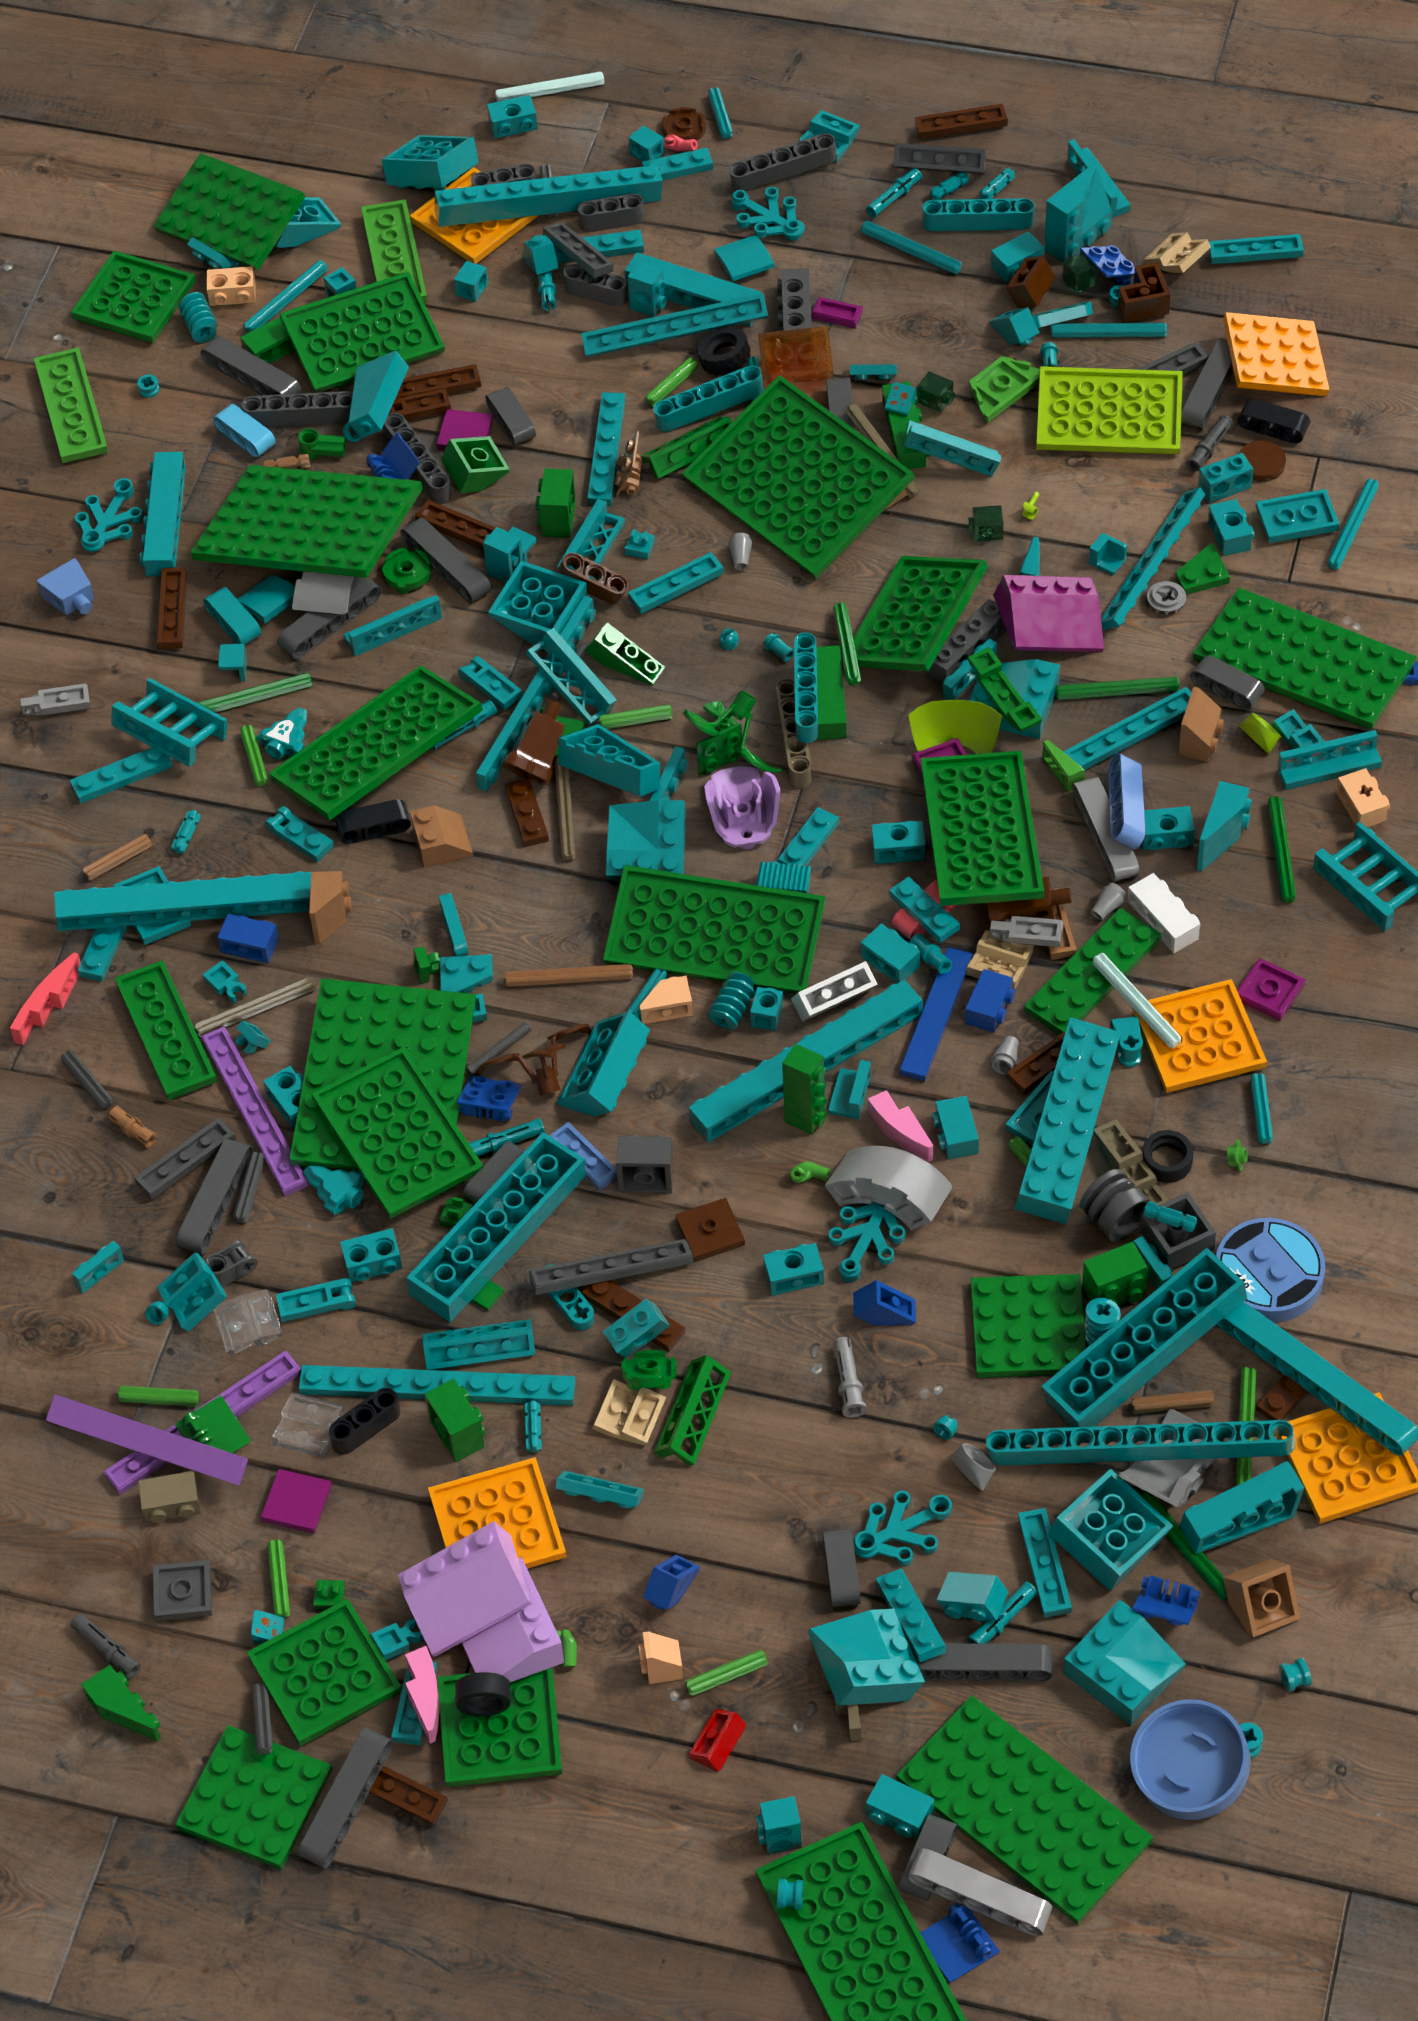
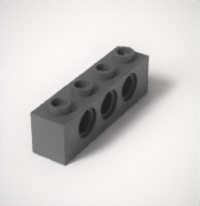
(794, 299)
(975, 631)

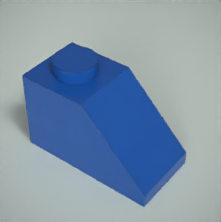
(883, 1305)
(670, 1582)

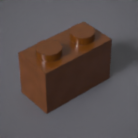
(1031, 282)

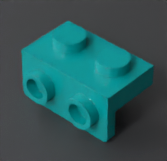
(207, 254)

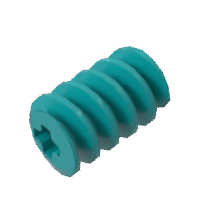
(198, 317)
(732, 1000)
(1100, 1317)

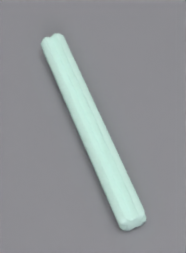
(551, 86)
(1137, 1000)

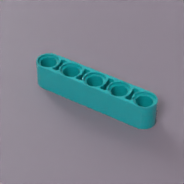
(978, 214)
(708, 398)
(806, 687)

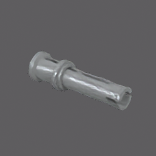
(850, 1387)

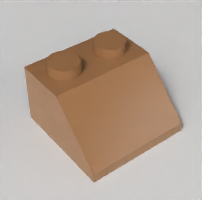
(1200, 726)
(440, 835)
(328, 903)
(1263, 1596)

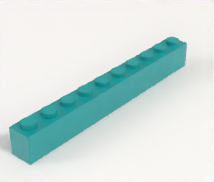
(543, 195)
(182, 900)
(835, 1041)

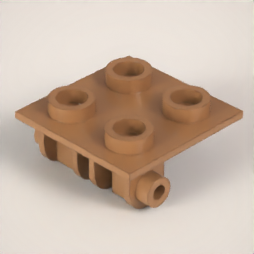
(629, 468)

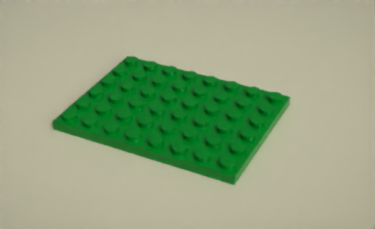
(798, 476)
(307, 521)
(364, 1023)

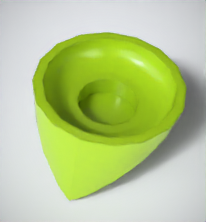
(1260, 732)

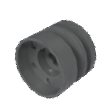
(1114, 1204)

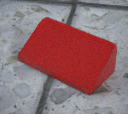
(717, 1739)

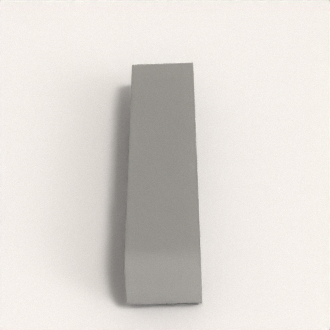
(1096, 812)
(980, 1892)

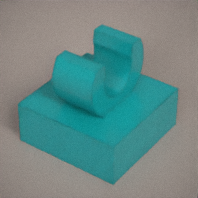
(639, 544)
(253, 1036)

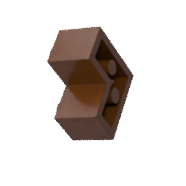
(1146, 297)

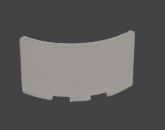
(322, 593)
(892, 1178)
(1170, 1478)

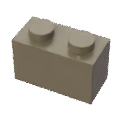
(169, 1497)

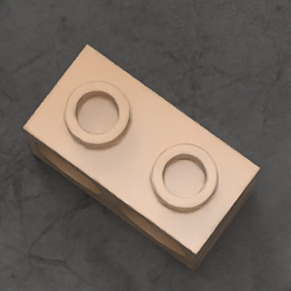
(231, 286)

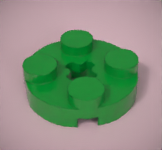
(409, 580)
(649, 1370)

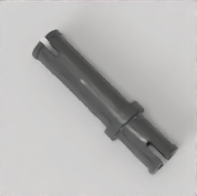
(1205, 449)
(113, 1652)

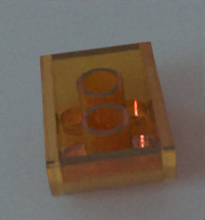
(796, 355)

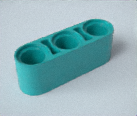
(232, 616)

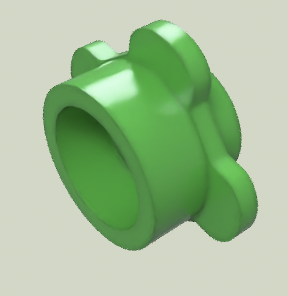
(1237, 1155)

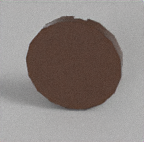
(684, 123)
(1265, 458)

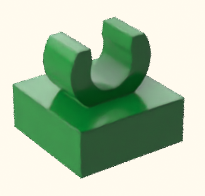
(425, 964)
(454, 1211)
(328, 1594)

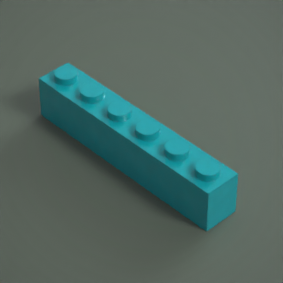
(692, 287)
(164, 512)

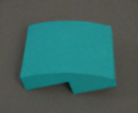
(839, 128)
(744, 258)
(268, 598)
(192, 1291)

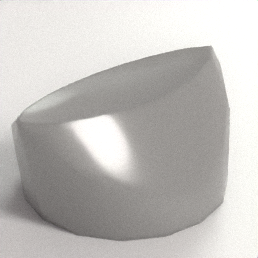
(974, 1464)

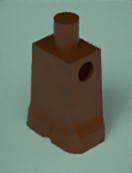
(536, 745)
(1031, 908)

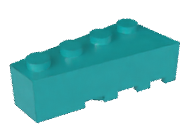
(609, 760)
(1243, 1509)

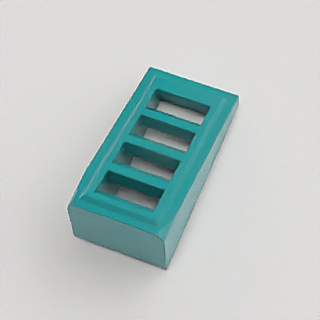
(1031, 563)

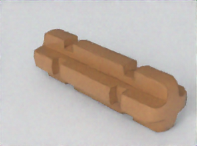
(289, 462)

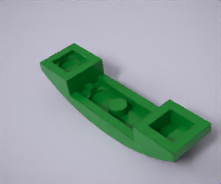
(1001, 691)

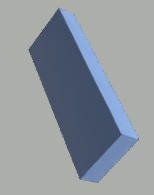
(598, 1168)

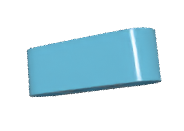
(244, 430)

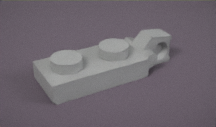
(57, 700)
(1028, 931)

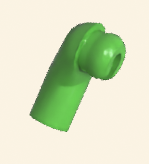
(807, 1171)
(569, 1648)

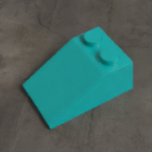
(308, 223)
(1224, 822)

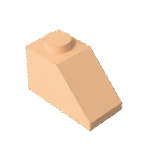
(667, 1001)

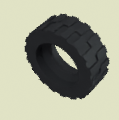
(719, 339)

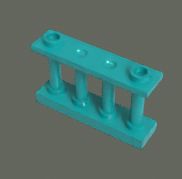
(163, 738)
(1354, 890)

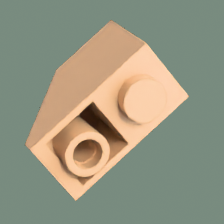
(660, 1658)

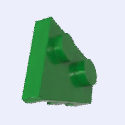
(1202, 572)

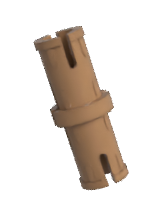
(132, 1126)

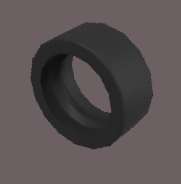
(1171, 1139)
(483, 1694)

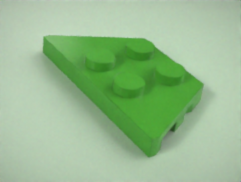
(1002, 385)

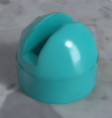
(354, 438)
(731, 639)
(153, 1310)
(945, 1427)

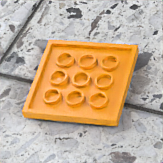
(468, 240)
(1275, 354)
(1213, 1034)
(1346, 1467)
(510, 1497)

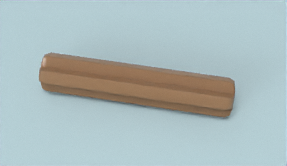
(117, 857)
(1172, 1401)

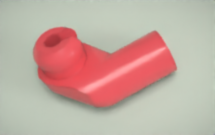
(678, 144)

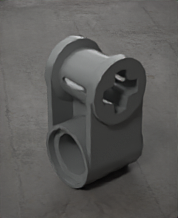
(231, 1263)

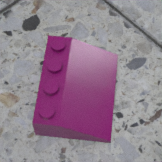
(1050, 613)

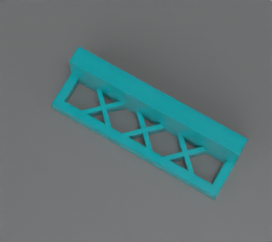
(1080, 160)
(951, 448)
(590, 531)
(393, 625)
(577, 671)
(1329, 763)
(478, 1344)

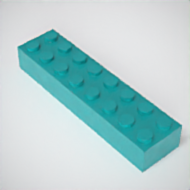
(1067, 1121)
(496, 1227)
(1145, 1341)

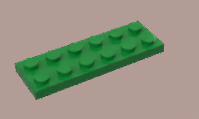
(1079, 984)
(165, 1030)

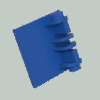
(1110, 263)
(395, 461)
(489, 1095)
(1173, 1608)
(959, 1943)

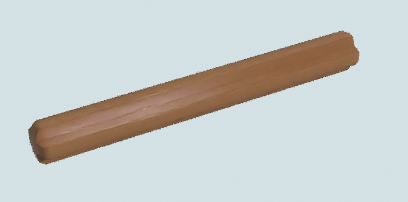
(568, 975)

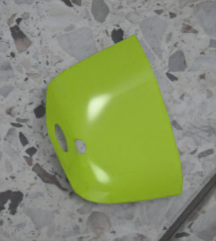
(969, 721)

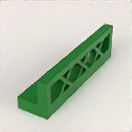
(684, 448)
(684, 1408)

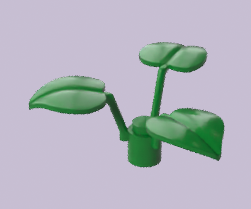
(739, 709)

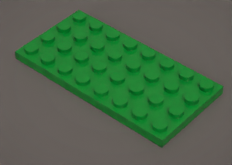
(1307, 657)
(375, 742)
(981, 828)
(714, 928)
(1025, 1809)
(858, 1934)

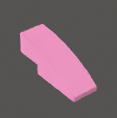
(900, 1125)
(423, 1691)

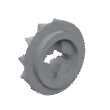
(1162, 590)

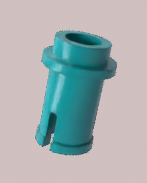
(1049, 352)
(775, 644)

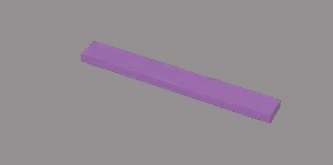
(254, 1110)
(239, 1398)
(147, 1439)

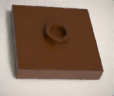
(710, 1229)

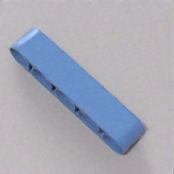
(1126, 801)

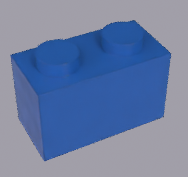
(248, 938)
(989, 1001)

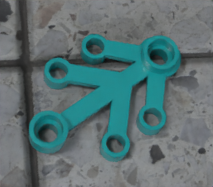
(791, 228)
(94, 539)
(868, 1232)
(899, 1530)

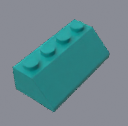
(604, 1065)

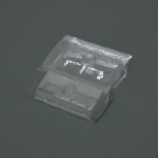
(248, 1321)
(306, 1425)

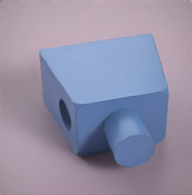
(67, 588)

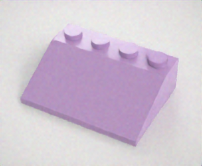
(465, 1588)
(518, 1643)

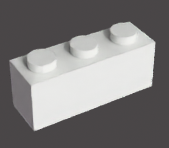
(1164, 912)
(834, 991)

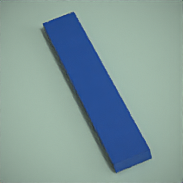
(935, 1016)

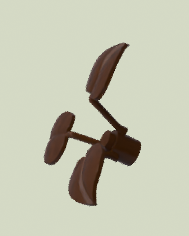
(546, 1077)

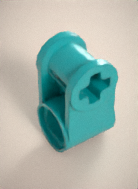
(1130, 1040)

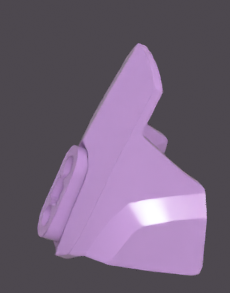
(743, 803)

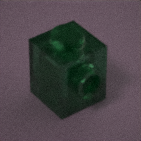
(1079, 273)
(935, 392)
(986, 523)

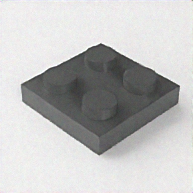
(182, 1590)

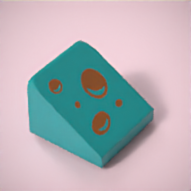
(900, 398)
(265, 1626)

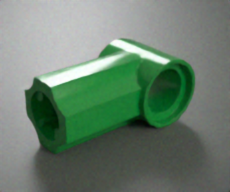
(314, 444)

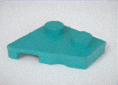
(465, 972)

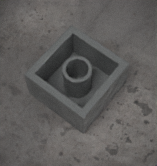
(645, 1164)
(1173, 1243)

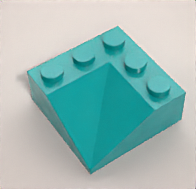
(430, 161)
(1077, 215)
(537, 601)
(1035, 683)
(646, 837)
(1109, 1529)
(867, 1658)
(1123, 1663)

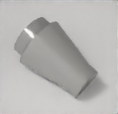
(740, 548)
(1108, 900)
(1005, 1056)

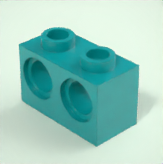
(1225, 477)
(285, 1099)
(369, 1250)
(779, 1825)

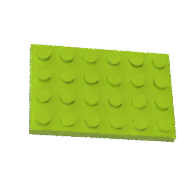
(1109, 410)

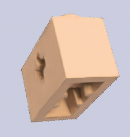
(1362, 798)

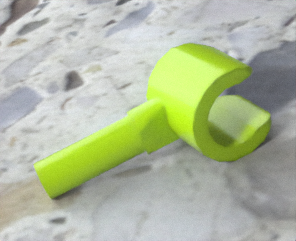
(1030, 511)

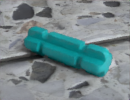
(997, 184)
(949, 185)
(185, 832)
(1170, 1216)
(532, 1427)

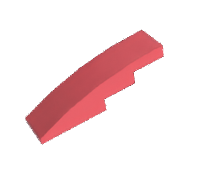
(49, 993)

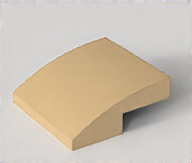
(1178, 252)
(1000, 957)
(629, 1413)

